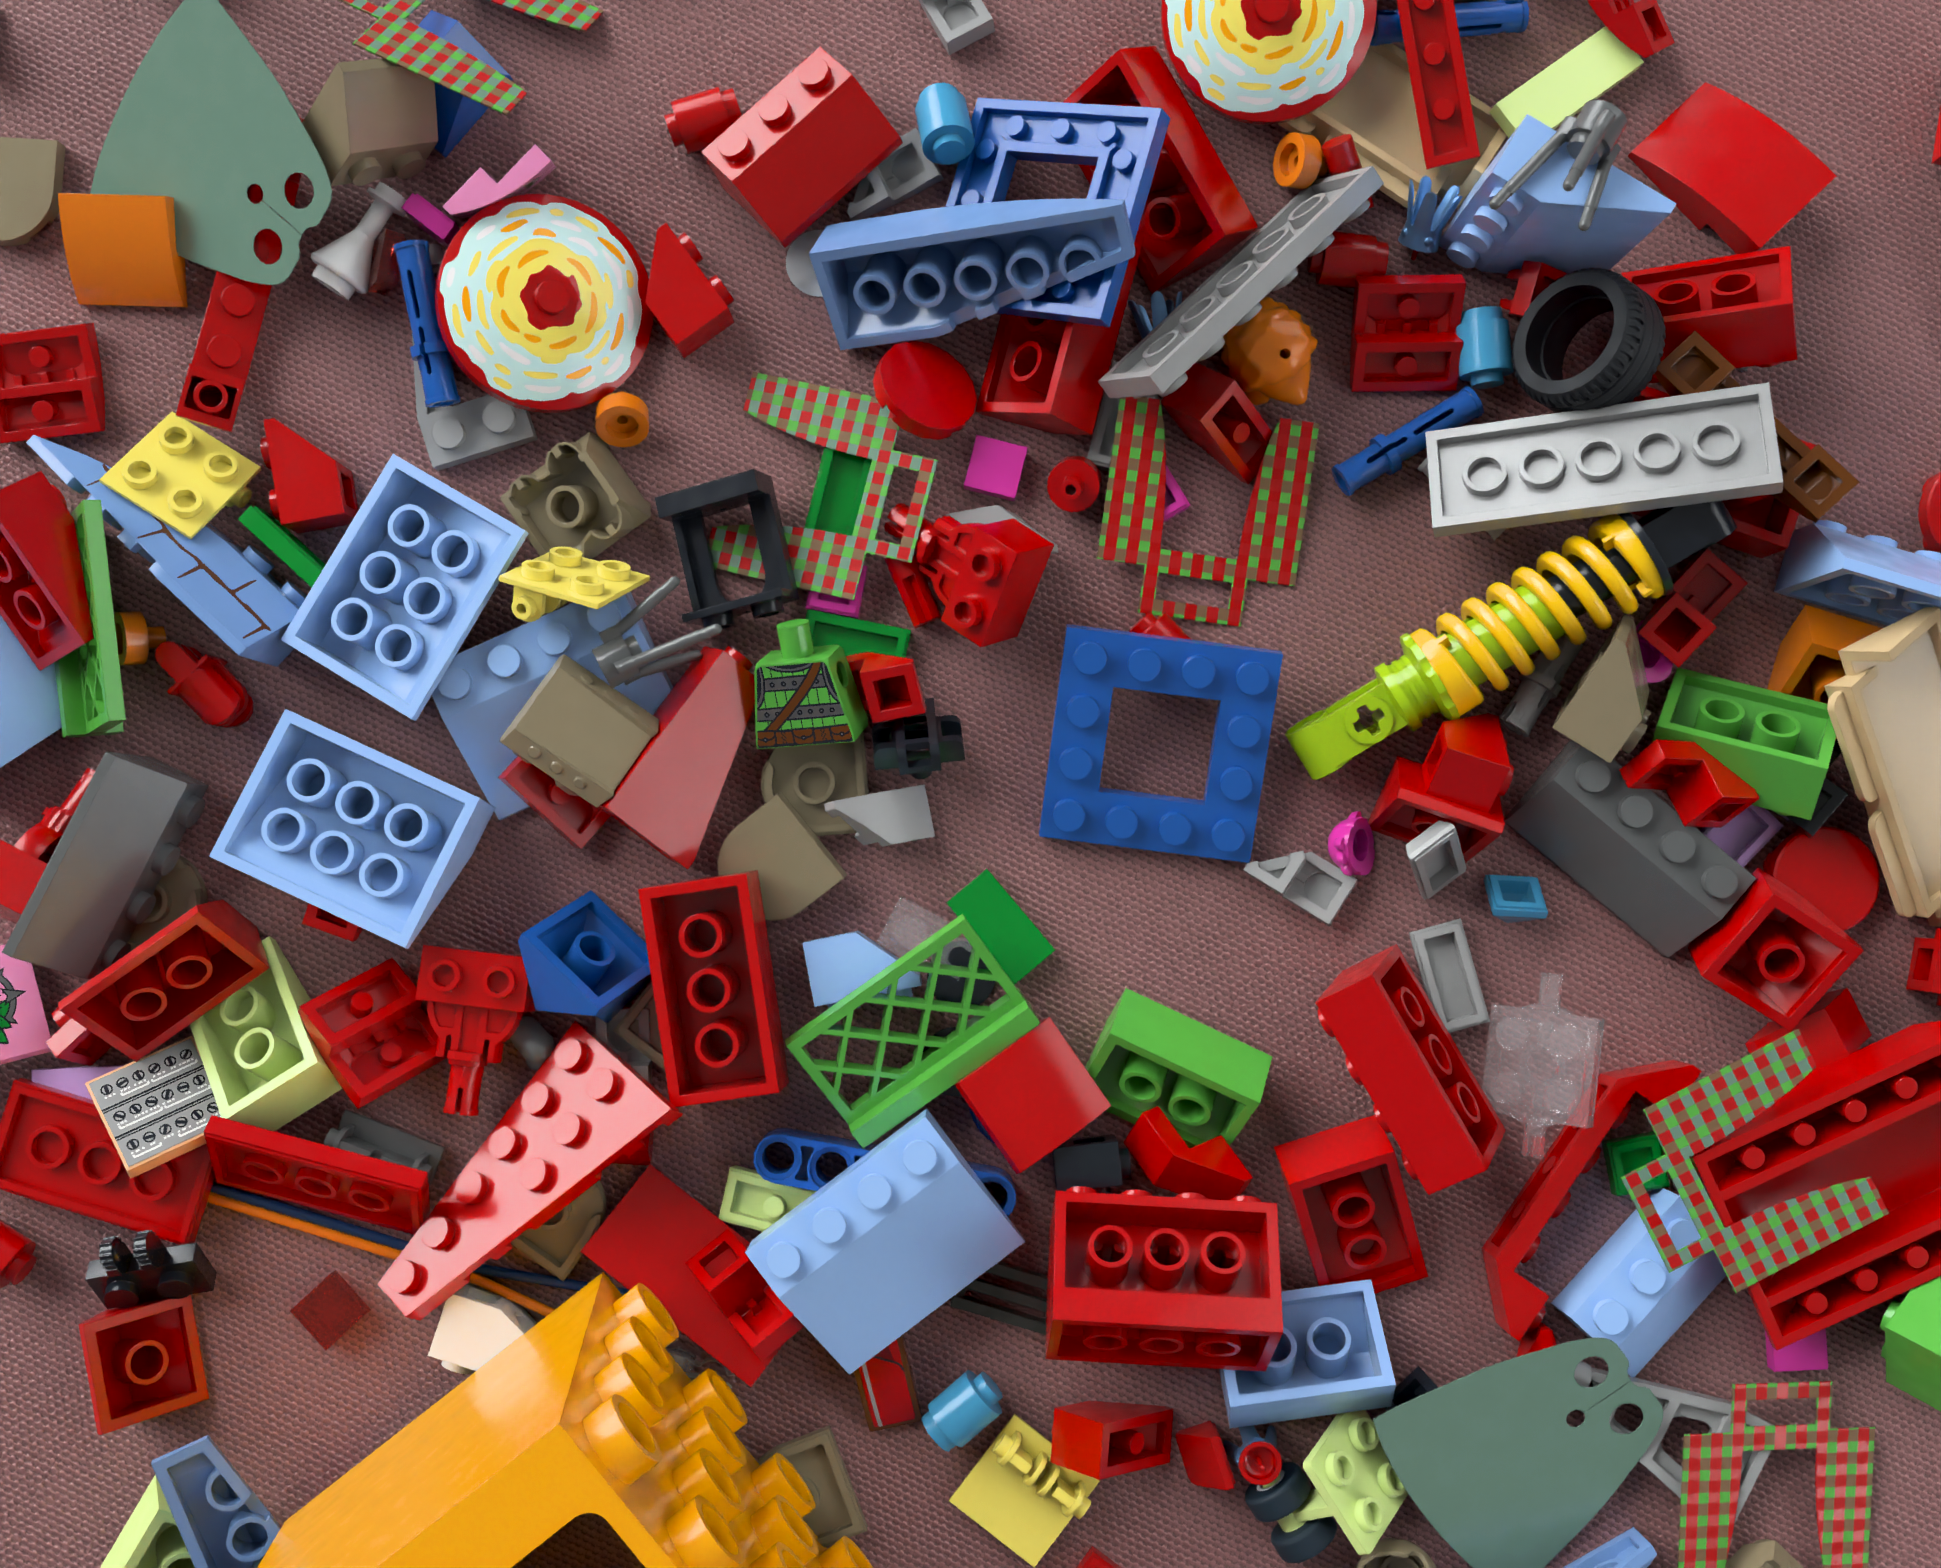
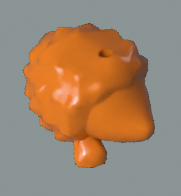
(1271, 355)

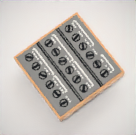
(156, 1106)

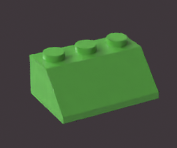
(1760, 734)
(1170, 1061)

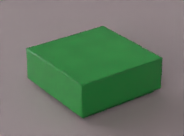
(1628, 1154)

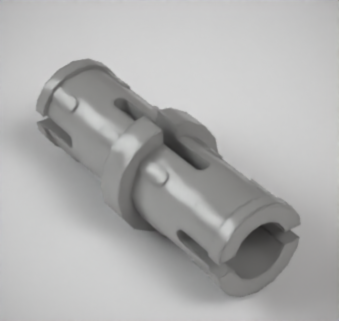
(1538, 689)

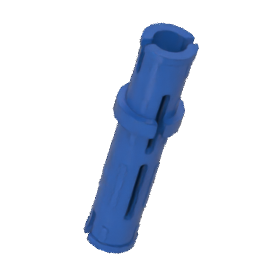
(1472, 19)
(429, 346)
(1388, 452)

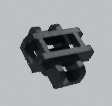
(918, 747)

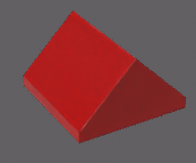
(1407, 811)
(142, 1362)

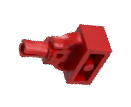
(979, 572)
(26, 860)
(474, 1009)

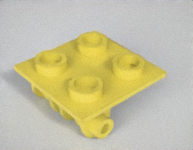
(182, 475)
(567, 577)
(1021, 1493)

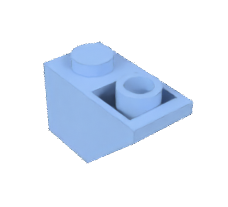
(846, 962)

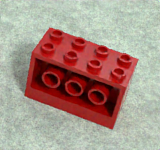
(1163, 1280)

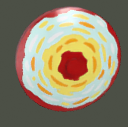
(1266, 55)
(543, 303)

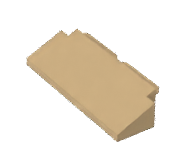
(1384, 125)
(1891, 744)

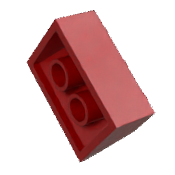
(801, 147)
(1731, 301)
(170, 979)

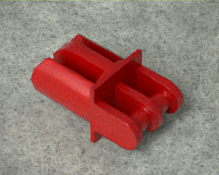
(205, 685)

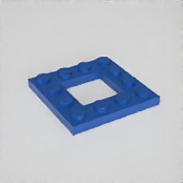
(1114, 138)
(1246, 692)

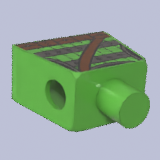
(805, 693)

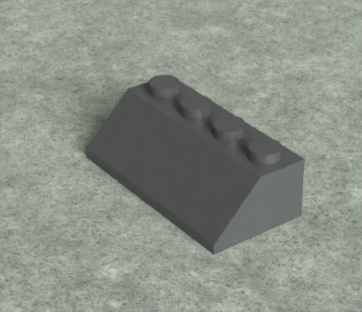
(1628, 850)
(107, 865)

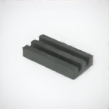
(1003, 1313)

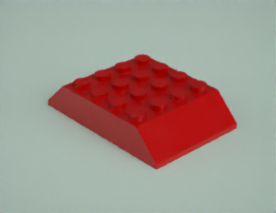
(1841, 1124)

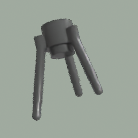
(1590, 140)
(623, 658)

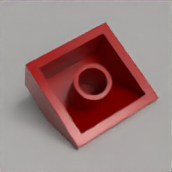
(1774, 951)

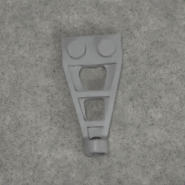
(470, 428)
(1688, 1404)

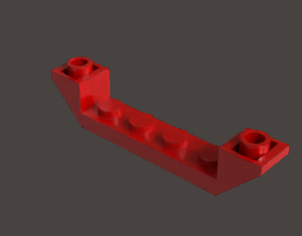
(230, 334)
(1515, 1300)

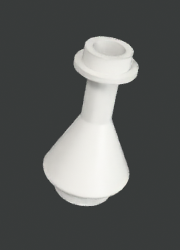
(346, 262)

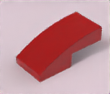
(1635, 24)

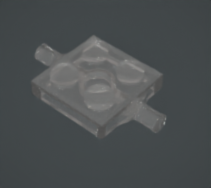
(1543, 1064)

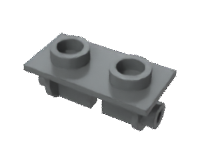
(384, 1142)

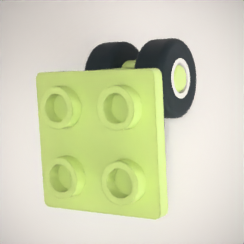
(1350, 1483)

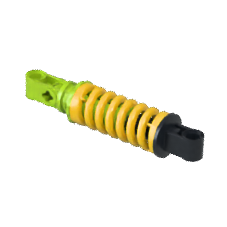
(1516, 622)

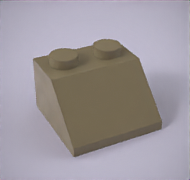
(373, 122)
(1610, 697)

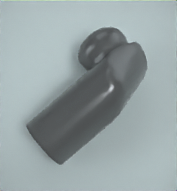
(532, 1042)

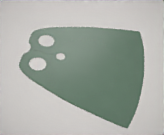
(202, 130)
(1503, 1466)

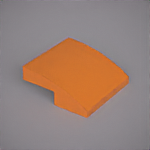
(122, 250)

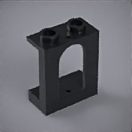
(687, 511)

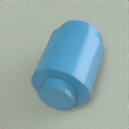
(944, 124)
(1486, 347)
(962, 1410)

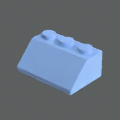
(1630, 1293)
(1324, 1364)

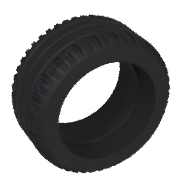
(1557, 317)

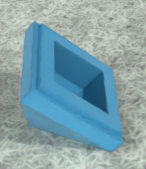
(1515, 898)

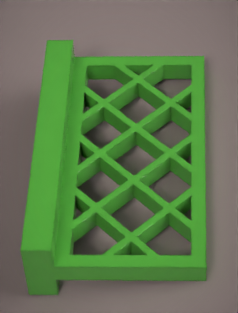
(91, 676)
(929, 1071)

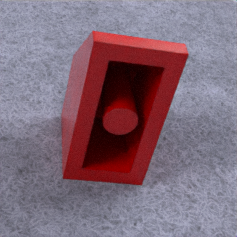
(1220, 420)
(1111, 1437)

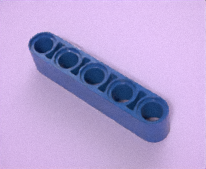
(810, 1146)

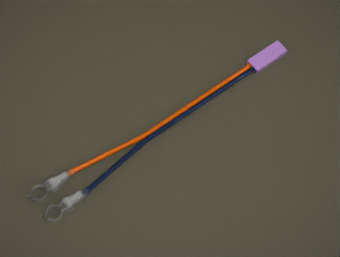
(391, 1248)

